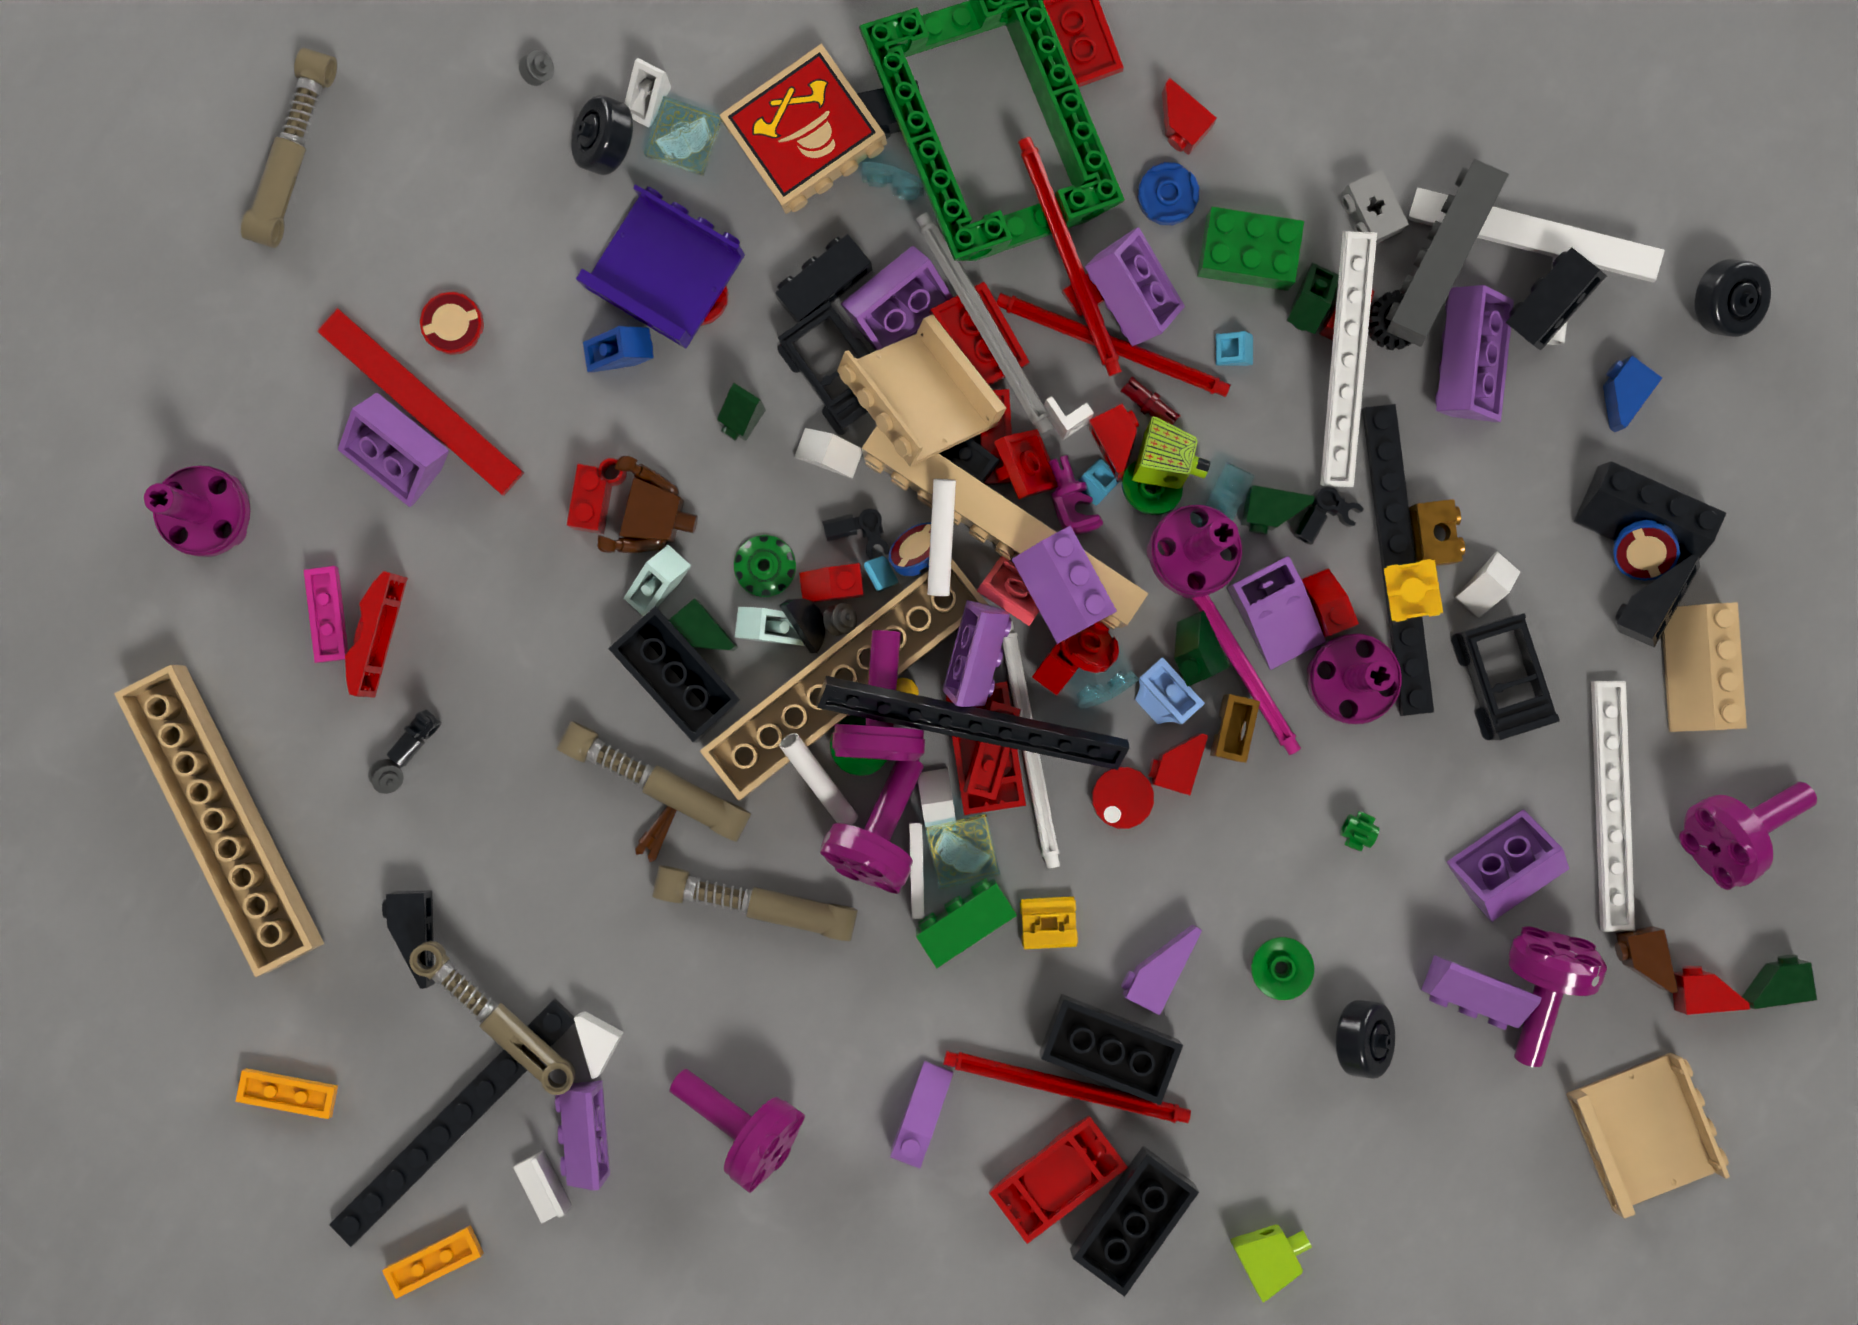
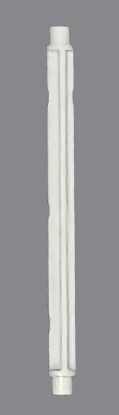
(1032, 760)

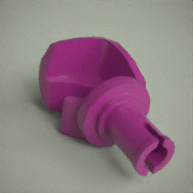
(1068, 496)

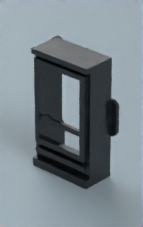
(844, 408)
(1518, 717)

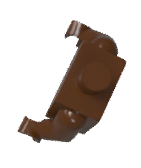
(650, 514)

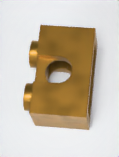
(1423, 521)
(1234, 713)

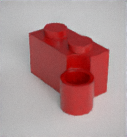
(592, 497)

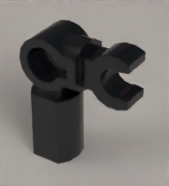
(1325, 501)
(869, 522)
(421, 728)

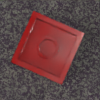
(1025, 463)

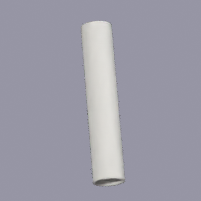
(941, 537)
(818, 779)

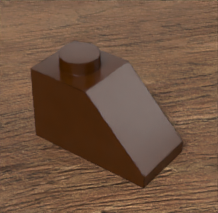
(1647, 955)

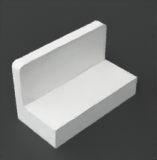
(1067, 424)
(542, 1187)

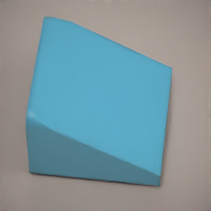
(1234, 349)
(1099, 481)
(880, 573)

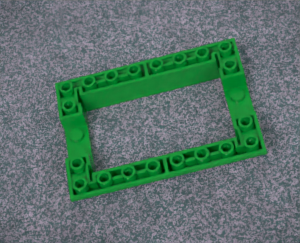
(1058, 96)

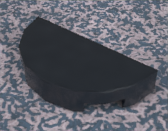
(806, 621)

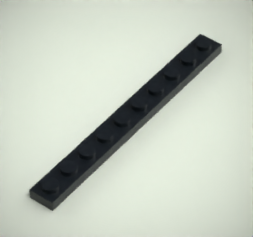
(1397, 548)
(971, 723)
(444, 1131)

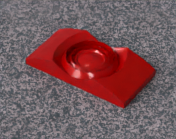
(373, 634)
(1011, 787)
(1057, 1178)

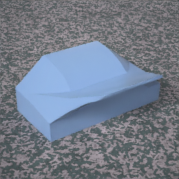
(1166, 695)

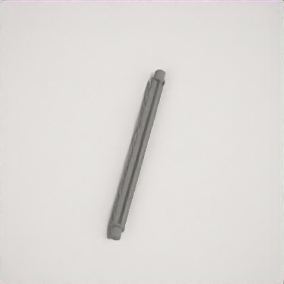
(985, 324)

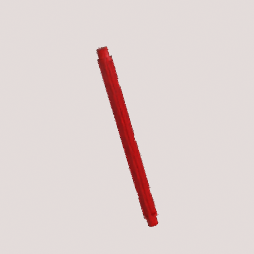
(1069, 256)
(1122, 348)
(1065, 1087)

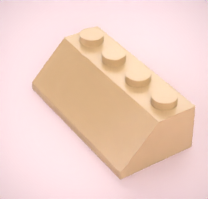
(1704, 668)

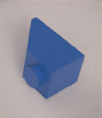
(618, 349)
(1627, 390)

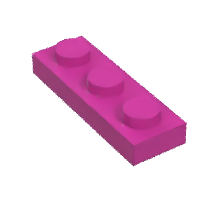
(326, 614)

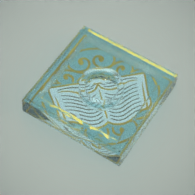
(683, 136)
(962, 851)

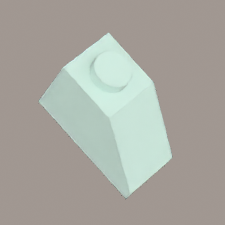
(657, 580)
(765, 626)

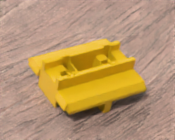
(1413, 590)
(1048, 922)

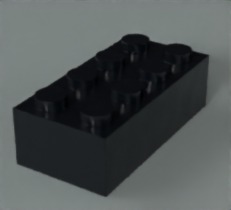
(1110, 1049)
(1133, 1221)

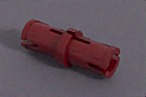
(1148, 401)

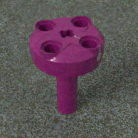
(199, 510)
(1195, 550)
(1354, 679)
(880, 738)
(1735, 840)
(867, 852)
(1557, 968)
(760, 1139)

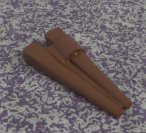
(655, 836)

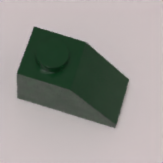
(1313, 299)
(740, 413)
(1271, 507)
(701, 628)
(1198, 649)
(1782, 983)

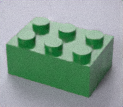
(1250, 248)
(964, 921)

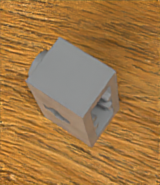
(1376, 193)

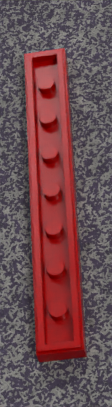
(420, 402)

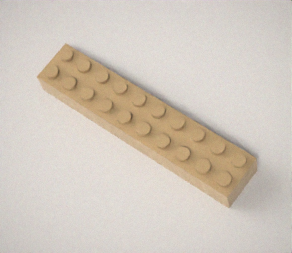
(991, 516)
(750, 747)
(219, 819)

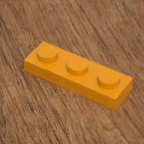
(286, 1093)
(433, 1261)

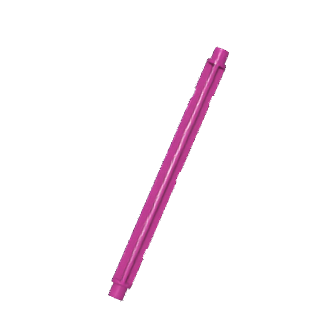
(1243, 667)

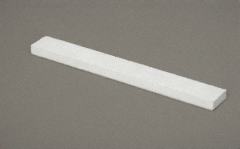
(1550, 238)
(1348, 358)
(1613, 806)

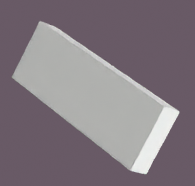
(917, 879)

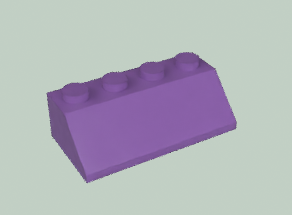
(1474, 354)

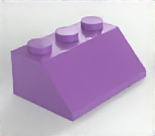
(1135, 287)
(897, 299)
(392, 448)
(1063, 584)
(976, 654)
(1508, 865)
(1478, 994)
(583, 1135)

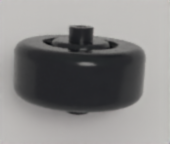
(602, 135)
(1732, 297)
(1365, 1039)

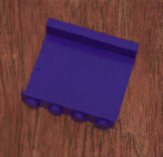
(664, 267)

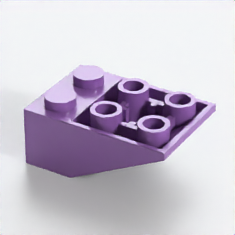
(1277, 612)

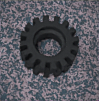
(1378, 325)

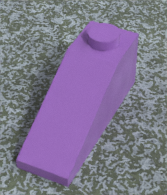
(1157, 975)
(921, 1115)

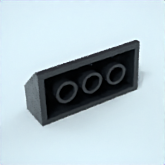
(1625, 497)
(674, 674)

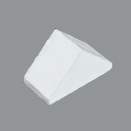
(646, 91)
(829, 452)
(1488, 585)
(936, 797)
(597, 1041)

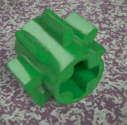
(1359, 831)

